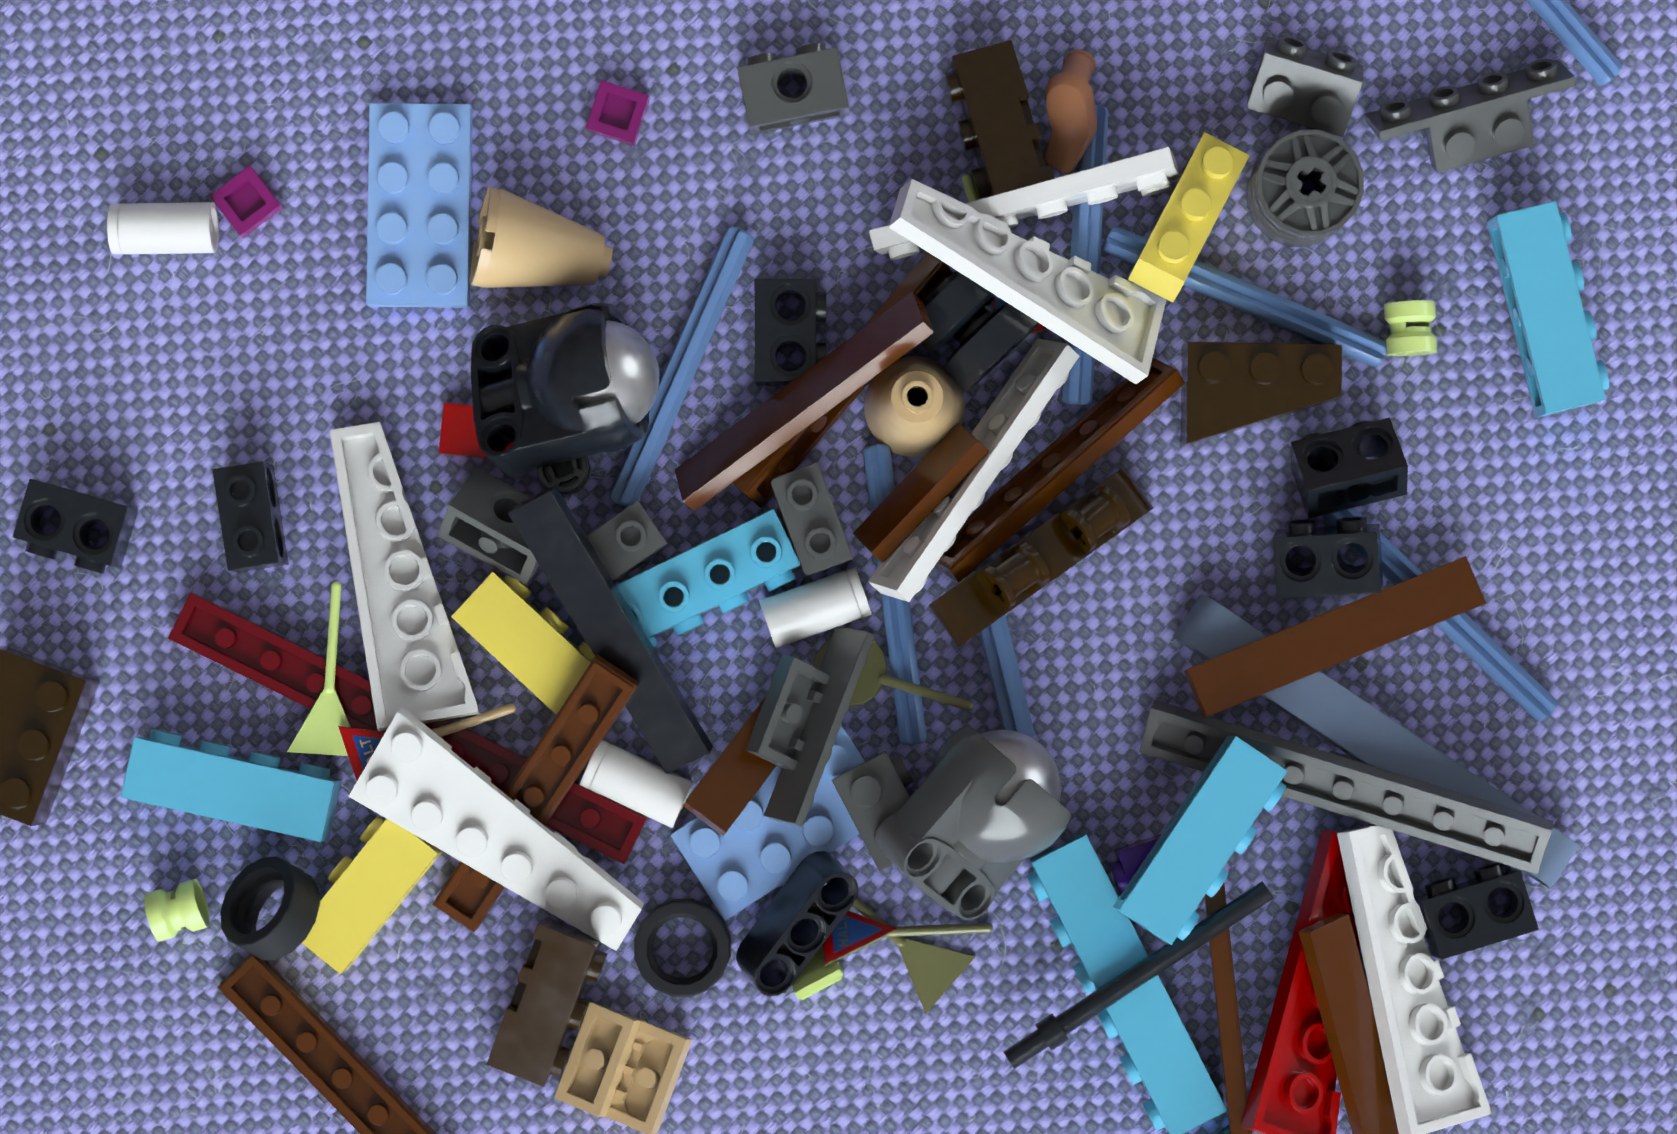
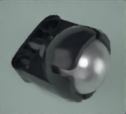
(561, 389)

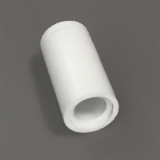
(163, 228)
(815, 607)
(636, 783)

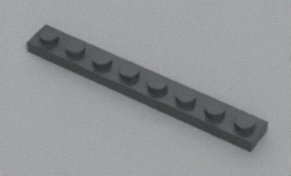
(1360, 789)

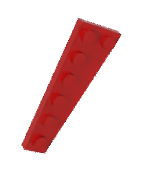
(1295, 1066)

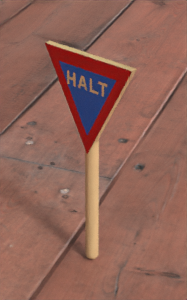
(362, 743)

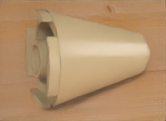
(533, 246)
(909, 428)

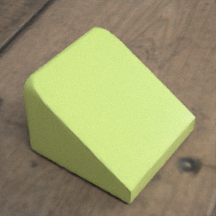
(817, 976)

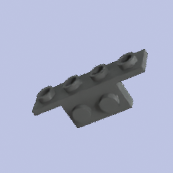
(1474, 119)
(804, 718)

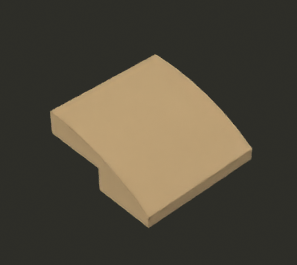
(623, 1068)

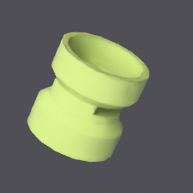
(1410, 340)
(173, 911)

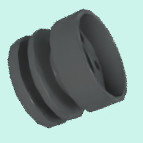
(1275, 187)

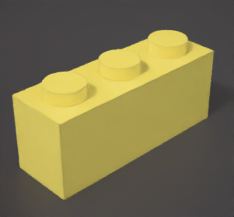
(1188, 217)
(524, 639)
(368, 891)

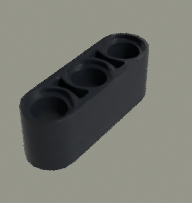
(791, 946)

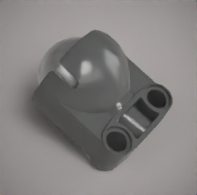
(976, 818)

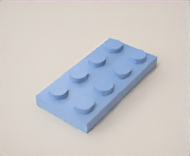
(419, 205)
(765, 852)

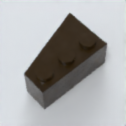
(997, 120)
(1252, 383)
(38, 731)
(547, 1002)

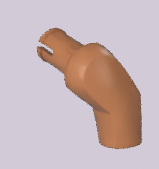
(1070, 111)

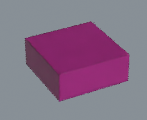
(617, 113)
(246, 201)

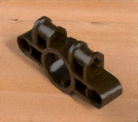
(1041, 556)

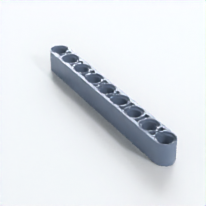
(1357, 725)

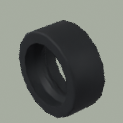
(292, 919)
(655, 974)

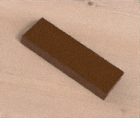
(920, 492)
(730, 781)

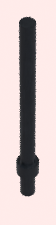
(1053, 1030)

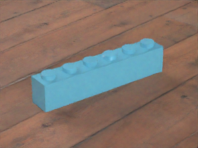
(1145, 1019)

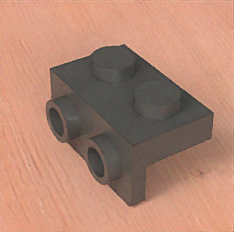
(1306, 85)
(872, 795)

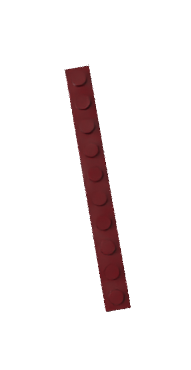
(301, 677)

